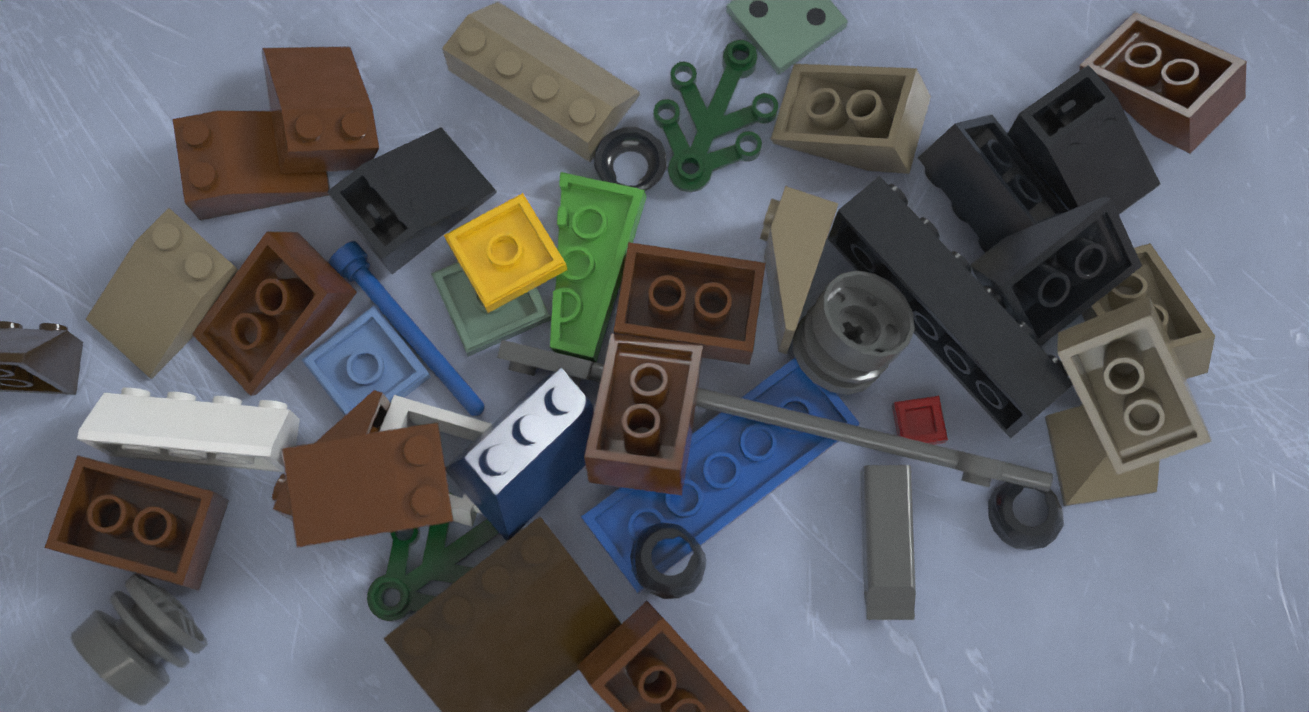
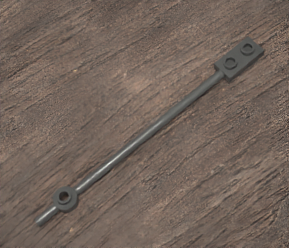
(975, 468)

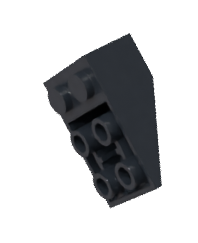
(1084, 144)
(410, 197)

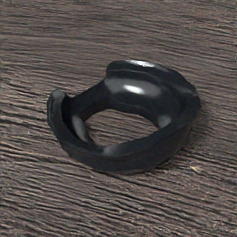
(631, 140)
(1016, 533)
(650, 578)

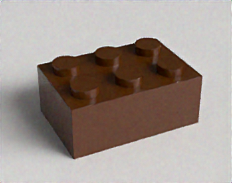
(691, 300)
(137, 522)

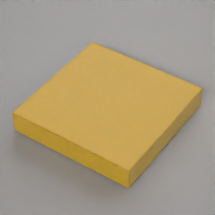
(505, 252)

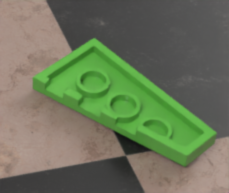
(593, 239)

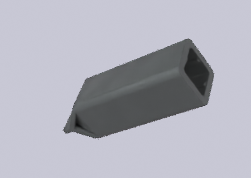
(888, 542)

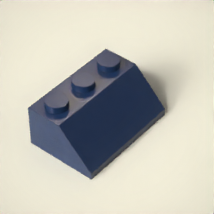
(526, 454)

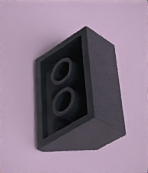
(989, 180)

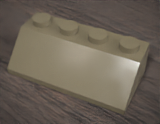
(538, 78)

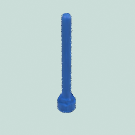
(352, 264)

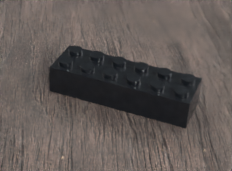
(950, 307)

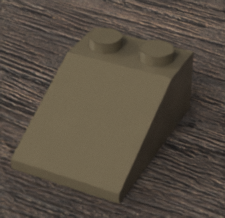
(854, 115)
(795, 240)
(161, 293)
(1182, 321)
(1132, 386)

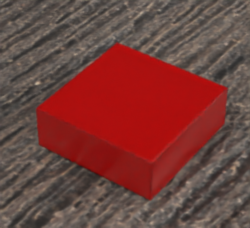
(920, 420)

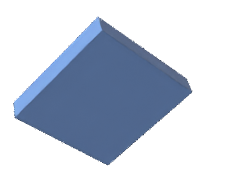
(365, 359)

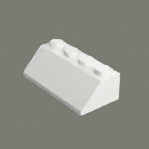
(191, 430)

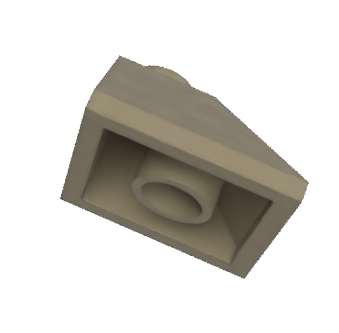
(1084, 466)

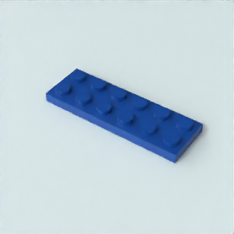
(727, 473)

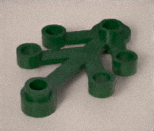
(712, 121)
(438, 564)

